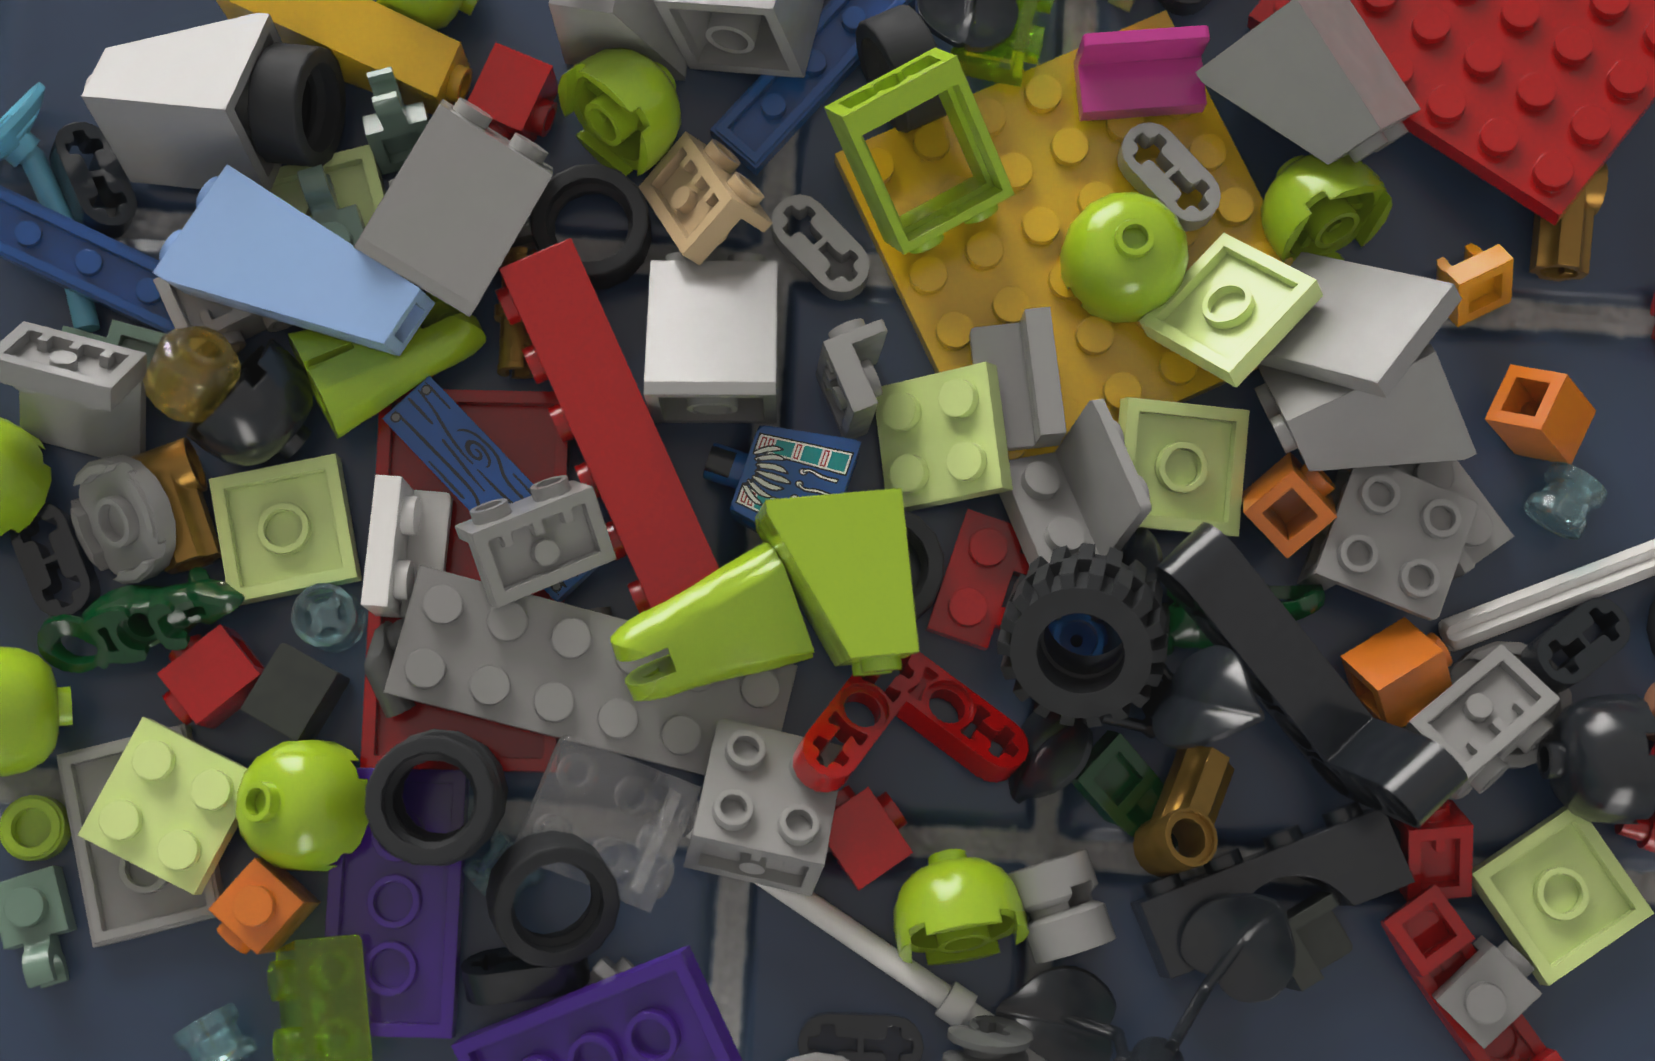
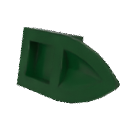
(1120, 784)

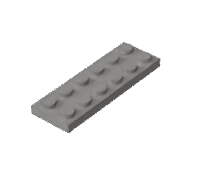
(558, 675)

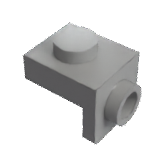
(1488, 990)

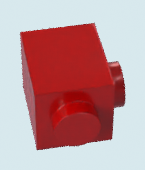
(516, 93)
(210, 677)
(867, 835)

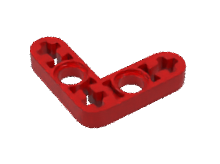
(909, 701)

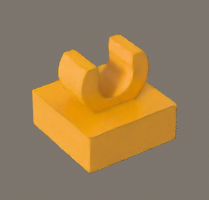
(1481, 280)

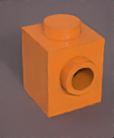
(1540, 414)
(1290, 504)
(1398, 672)
(262, 908)

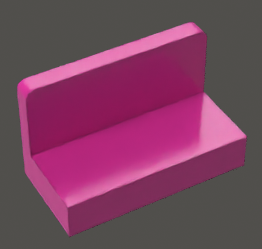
(1140, 73)

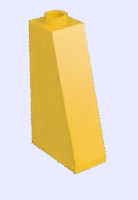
(371, 38)

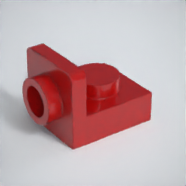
(1439, 852)

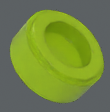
(35, 828)

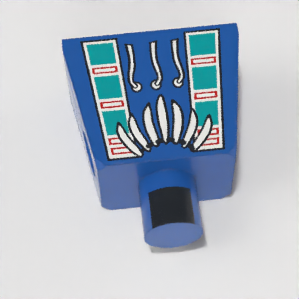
(782, 466)

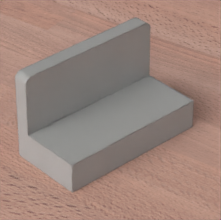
(1026, 377)

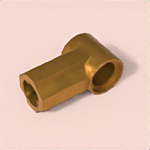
(1565, 249)
(184, 481)
(1188, 810)

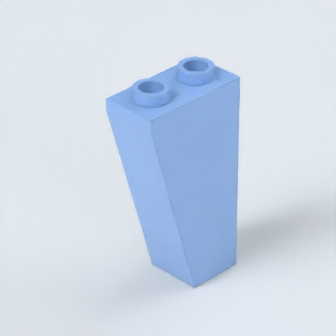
(282, 265)

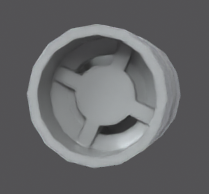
(1062, 907)

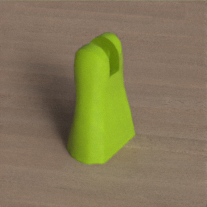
(361, 381)
(717, 630)

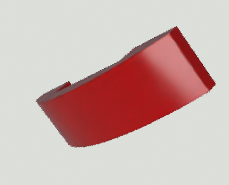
(1432, 948)

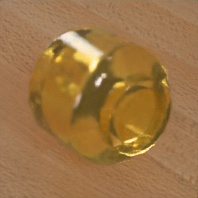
(191, 373)

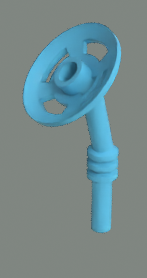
(21, 147)

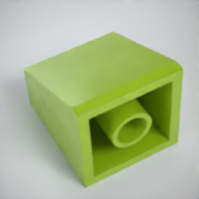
(848, 573)

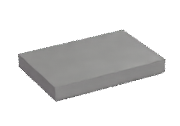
(1364, 325)
(117, 895)

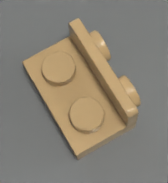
(702, 196)

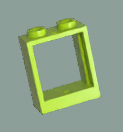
(894, 94)

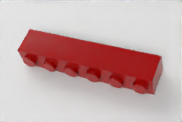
(608, 420)

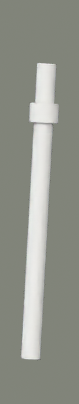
(953, 1003)

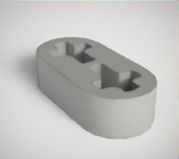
(1178, 166)
(830, 238)

